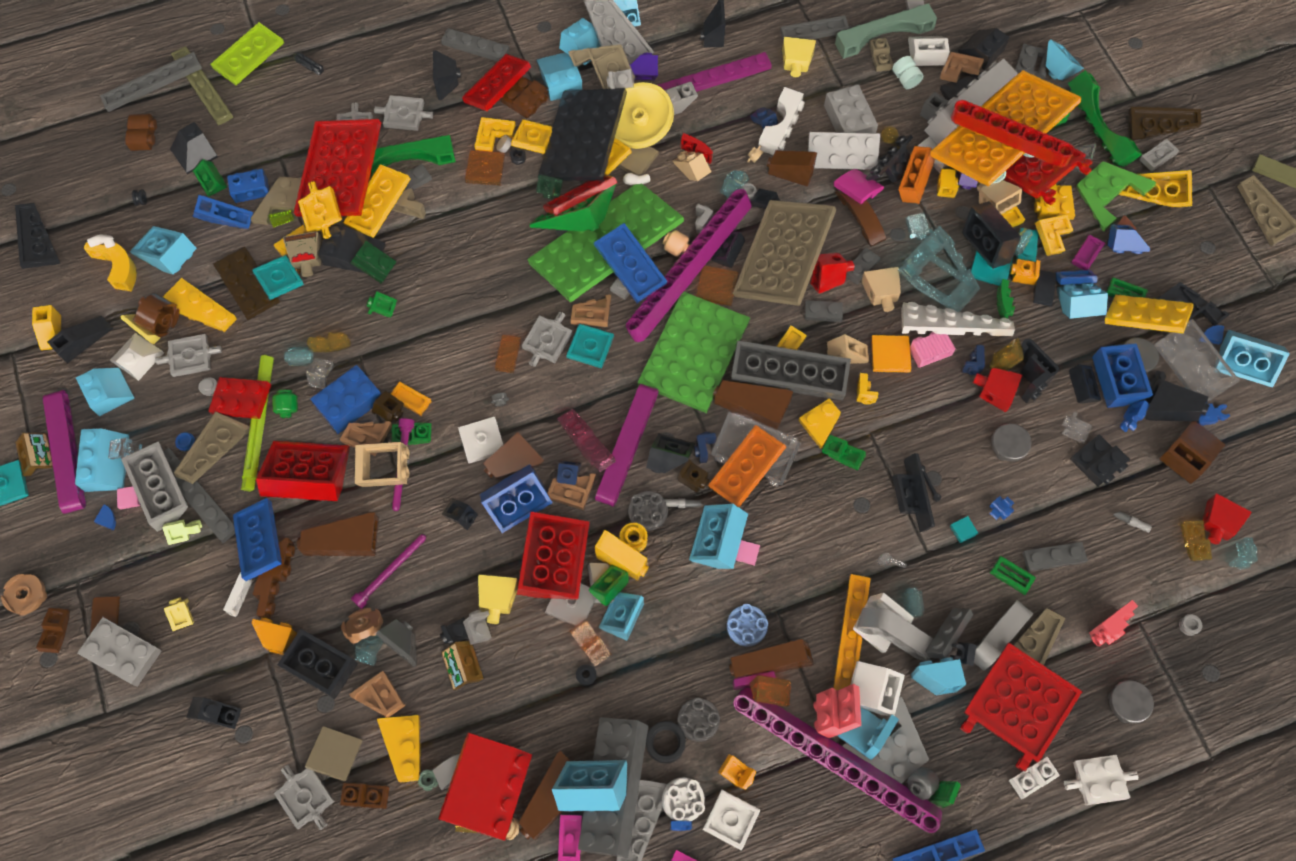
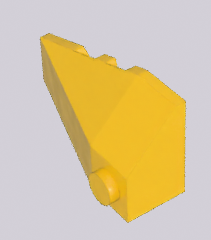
(1171, 189)

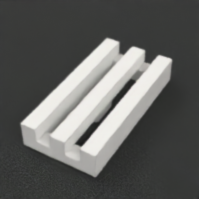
(237, 596)

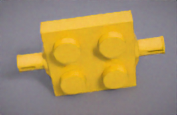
(320, 210)

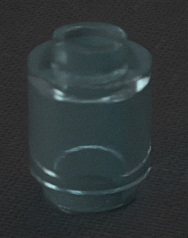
(298, 356)
(913, 602)

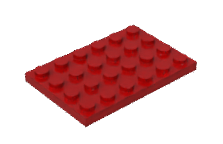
(343, 159)

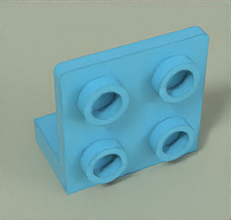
(871, 734)

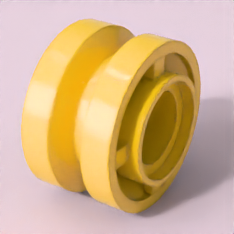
(634, 529)

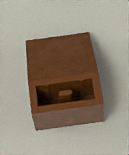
(1192, 452)

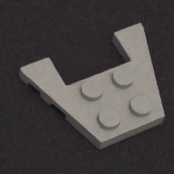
(902, 751)

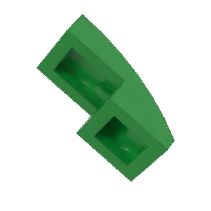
(842, 452)

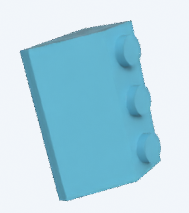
(1253, 357)
(94, 467)
(719, 536)
(591, 785)

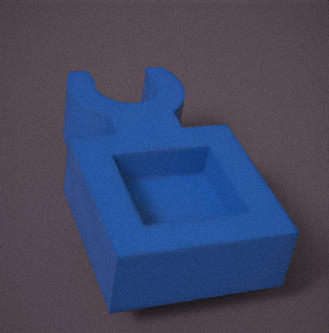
(1135, 412)
(1213, 415)

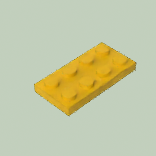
(380, 198)
(1149, 313)

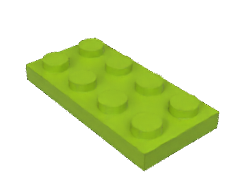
(247, 53)

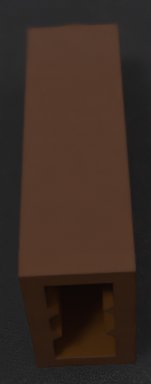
(754, 401)
(341, 538)
(775, 659)
(543, 808)

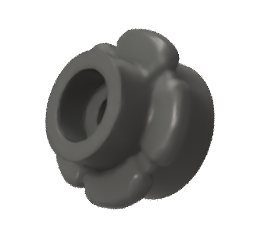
(499, 399)

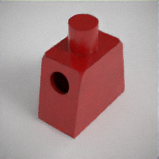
(830, 271)
(998, 387)
(1223, 518)

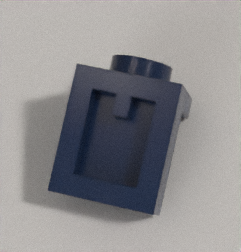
(977, 361)
(568, 472)

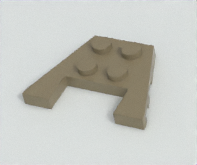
(603, 59)
(280, 197)

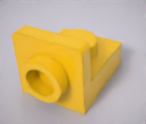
(863, 390)

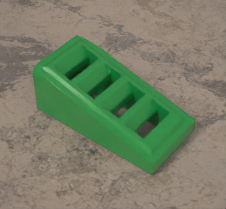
(945, 794)

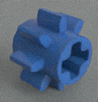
(1002, 508)

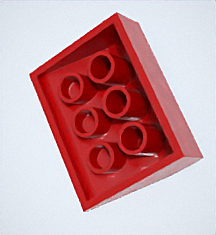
(303, 471)
(553, 557)
(485, 786)

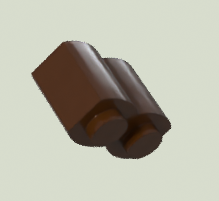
(140, 132)

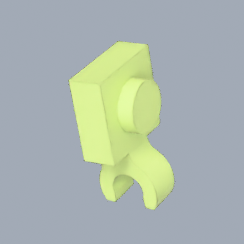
(179, 532)

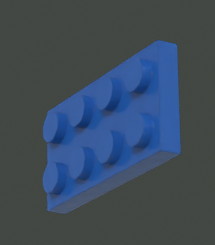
(630, 263)
(257, 539)

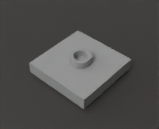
(572, 610)

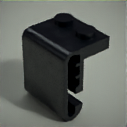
(1038, 370)

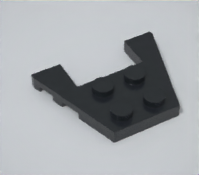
(1182, 293)

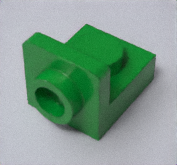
(381, 304)

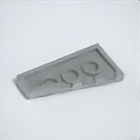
(646, 816)

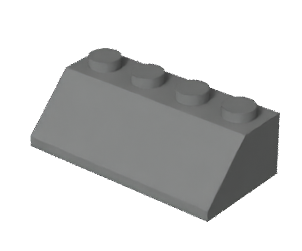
(155, 485)

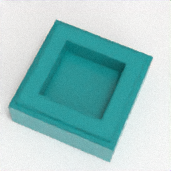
(964, 529)

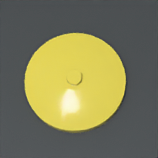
(645, 116)

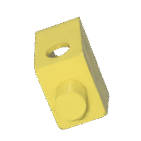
(797, 55)
(496, 595)

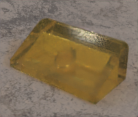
(1008, 356)

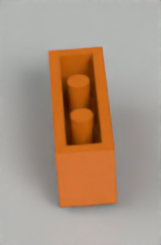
(916, 175)

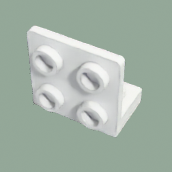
(882, 601)

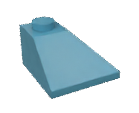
(1061, 62)

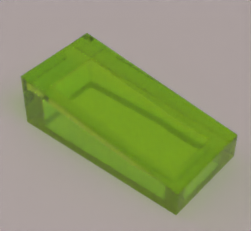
(281, 218)

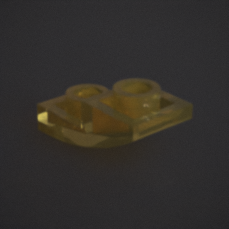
(334, 342)
(1195, 540)

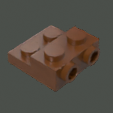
(525, 97)

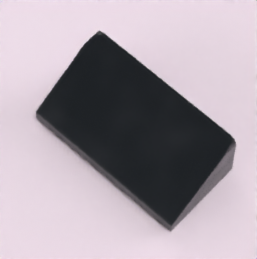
(729, 250)
(1084, 384)

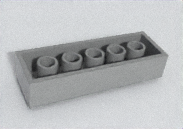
(977, 93)

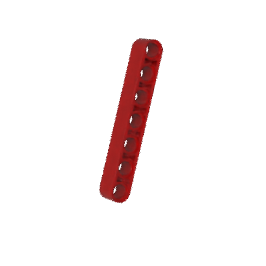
(1012, 133)

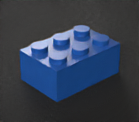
(346, 399)

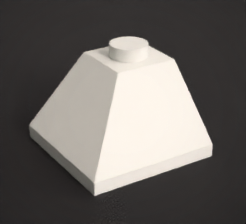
(136, 356)

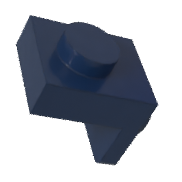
(764, 117)
(700, 449)

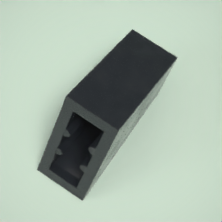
(1176, 404)

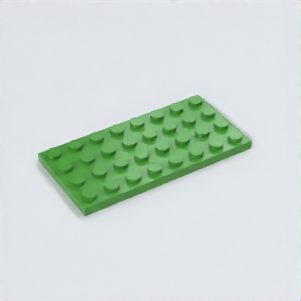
(574, 262)

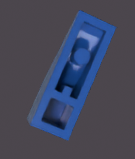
(221, 213)

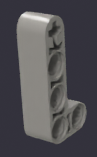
(896, 630)
(1002, 633)

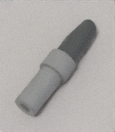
(682, 503)
(1133, 521)

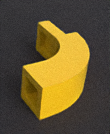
(123, 268)

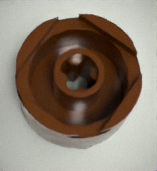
(156, 314)

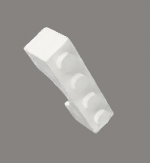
(788, 106)

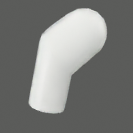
(633, 179)
(100, 239)

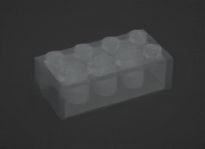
(1196, 361)

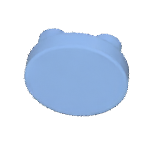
(747, 625)

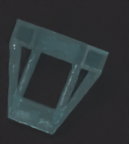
(926, 252)

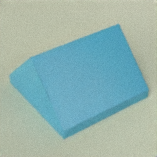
(622, 615)

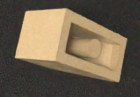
(848, 348)

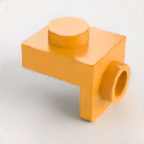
(737, 772)

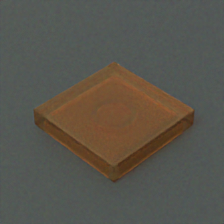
(485, 167)
(717, 285)

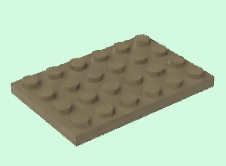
(784, 252)

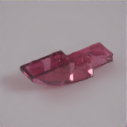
(586, 441)

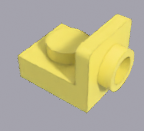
(178, 613)

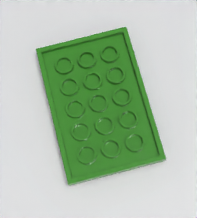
(694, 351)

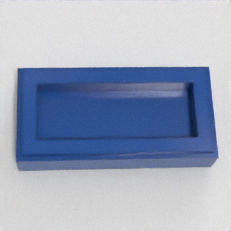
(1076, 277)

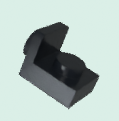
(763, 197)
(460, 513)
(454, 632)

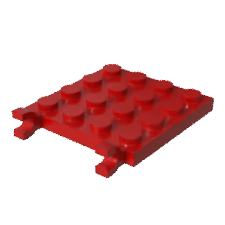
(1038, 176)
(1021, 704)

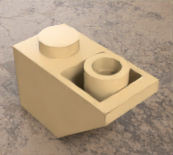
(692, 165)

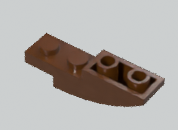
(267, 583)

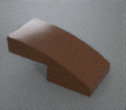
(54, 631)

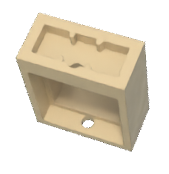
(362, 464)

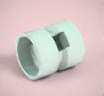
(907, 72)

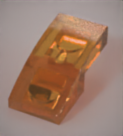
(590, 642)

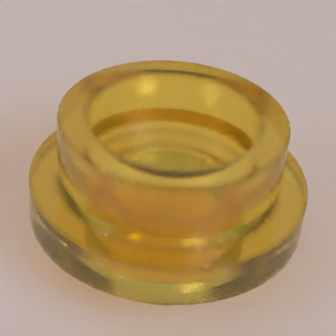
(892, 131)

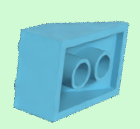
(559, 75)
(164, 249)

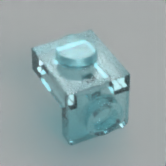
(733, 182)
(918, 226)
(1247, 554)
(367, 649)

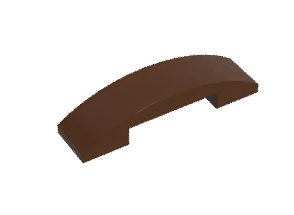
(865, 217)

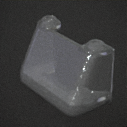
(735, 431)

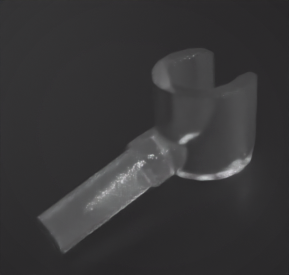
(886, 558)

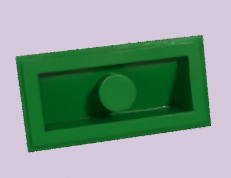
(209, 177)
(609, 584)

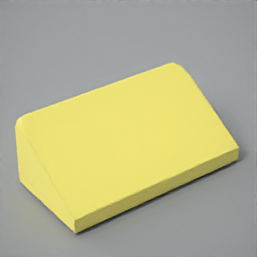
(147, 335)

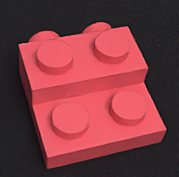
(1113, 626)
(837, 711)

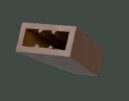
(793, 166)
(511, 458)

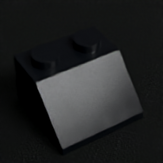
(986, 45)

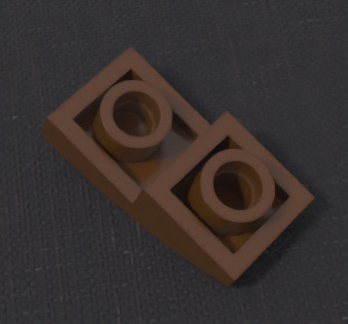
(364, 796)

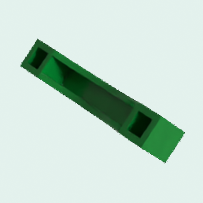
(1121, 148)
(434, 150)

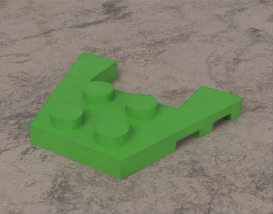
(1104, 185)

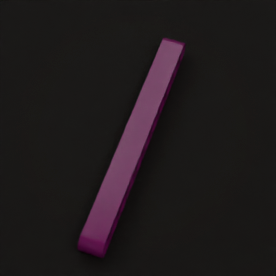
(689, 265)
(842, 768)

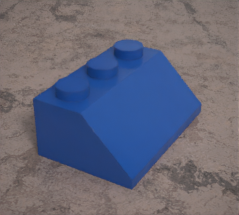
(1121, 375)
(515, 498)

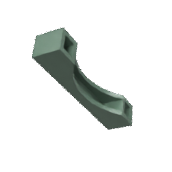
(915, 20)

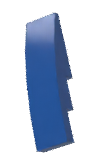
(948, 850)

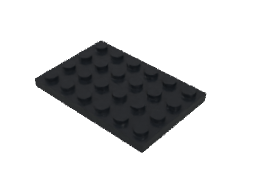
(583, 134)

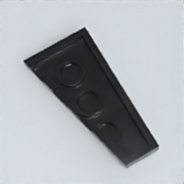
(33, 240)

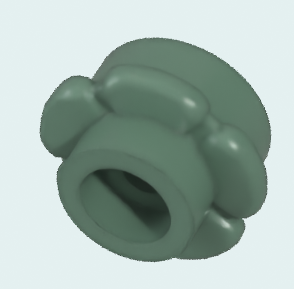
(427, 786)

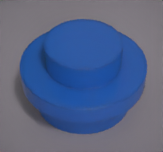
(184, 441)

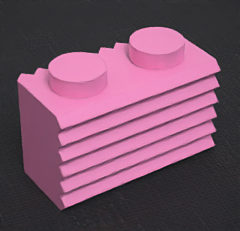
(931, 348)

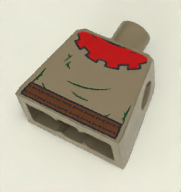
(304, 251)

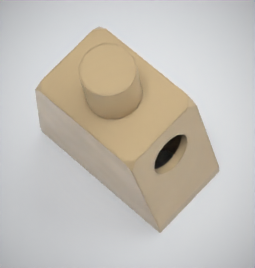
(1001, 194)
(882, 287)

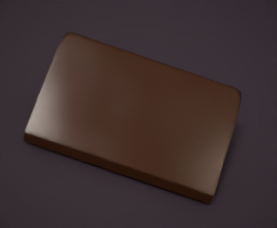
(105, 607)

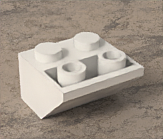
(929, 50)
(878, 688)

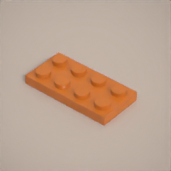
(747, 466)

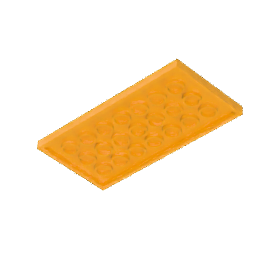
(1022, 100)

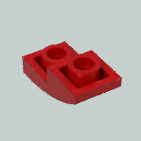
(692, 144)

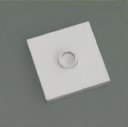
(480, 439)
(731, 820)

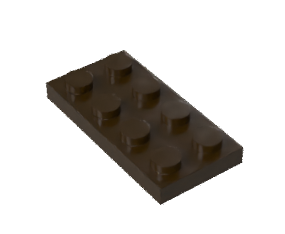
(242, 283)

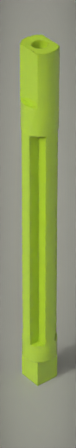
(256, 431)

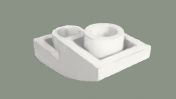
(1034, 778)

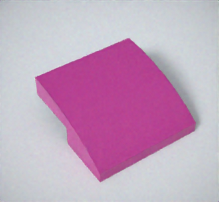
(857, 187)

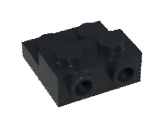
(1100, 461)

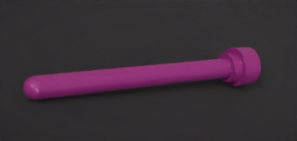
(406, 427)
(361, 598)

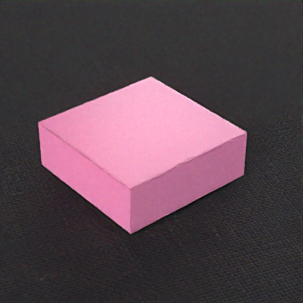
(127, 498)
(747, 552)

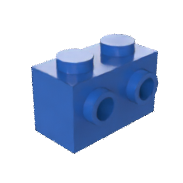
(248, 185)

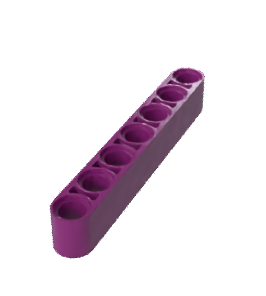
(627, 445)
(63, 451)

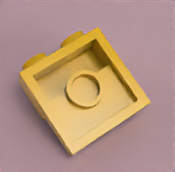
(1063, 206)

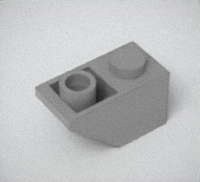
(682, 96)

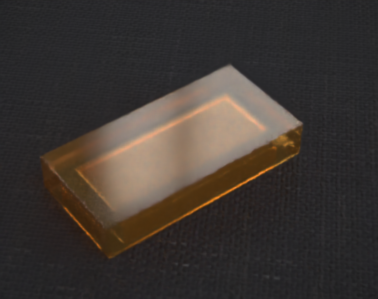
(508, 354)

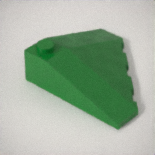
(581, 217)

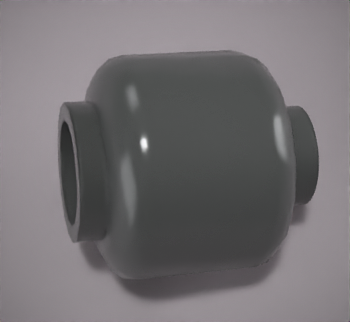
(923, 783)

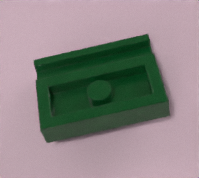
(373, 262)

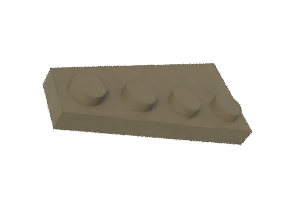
(1268, 212)
(211, 445)
(1041, 636)

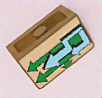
(33, 452)
(462, 664)

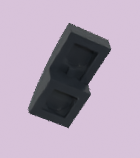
(1044, 288)

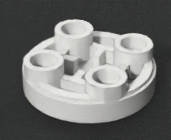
(683, 799)

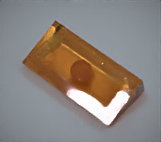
(771, 690)

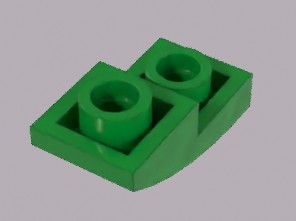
(1004, 302)
(419, 435)

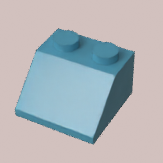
(579, 37)
(104, 389)

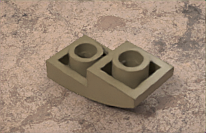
(881, 54)

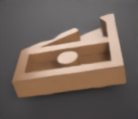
(592, 312)
(365, 433)
(572, 495)
(379, 695)

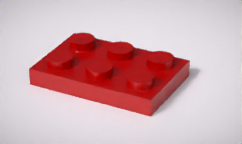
(239, 397)

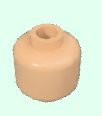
(675, 243)

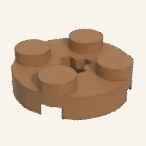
(33, 599)
(362, 624)

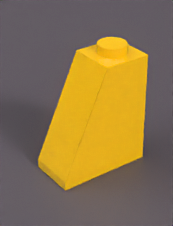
(619, 554)

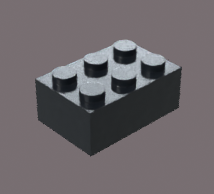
(991, 234)
(317, 664)

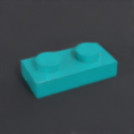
(1031, 249)

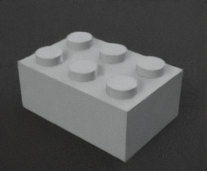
(850, 111)
(119, 652)

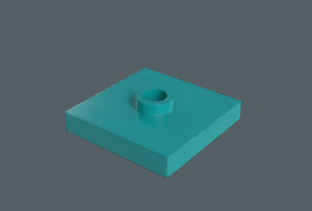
(982, 271)
(277, 277)
(590, 345)
(12, 483)

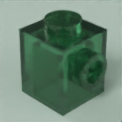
(549, 186)

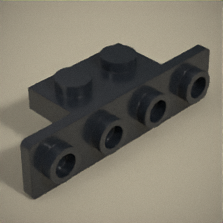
(894, 161)
(913, 494)

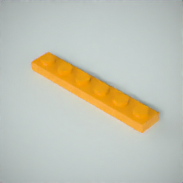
(850, 640)

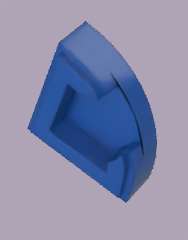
(1215, 334)
(106, 518)
(681, 825)

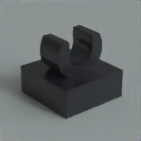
(965, 653)

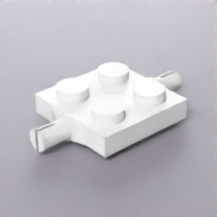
(1101, 780)

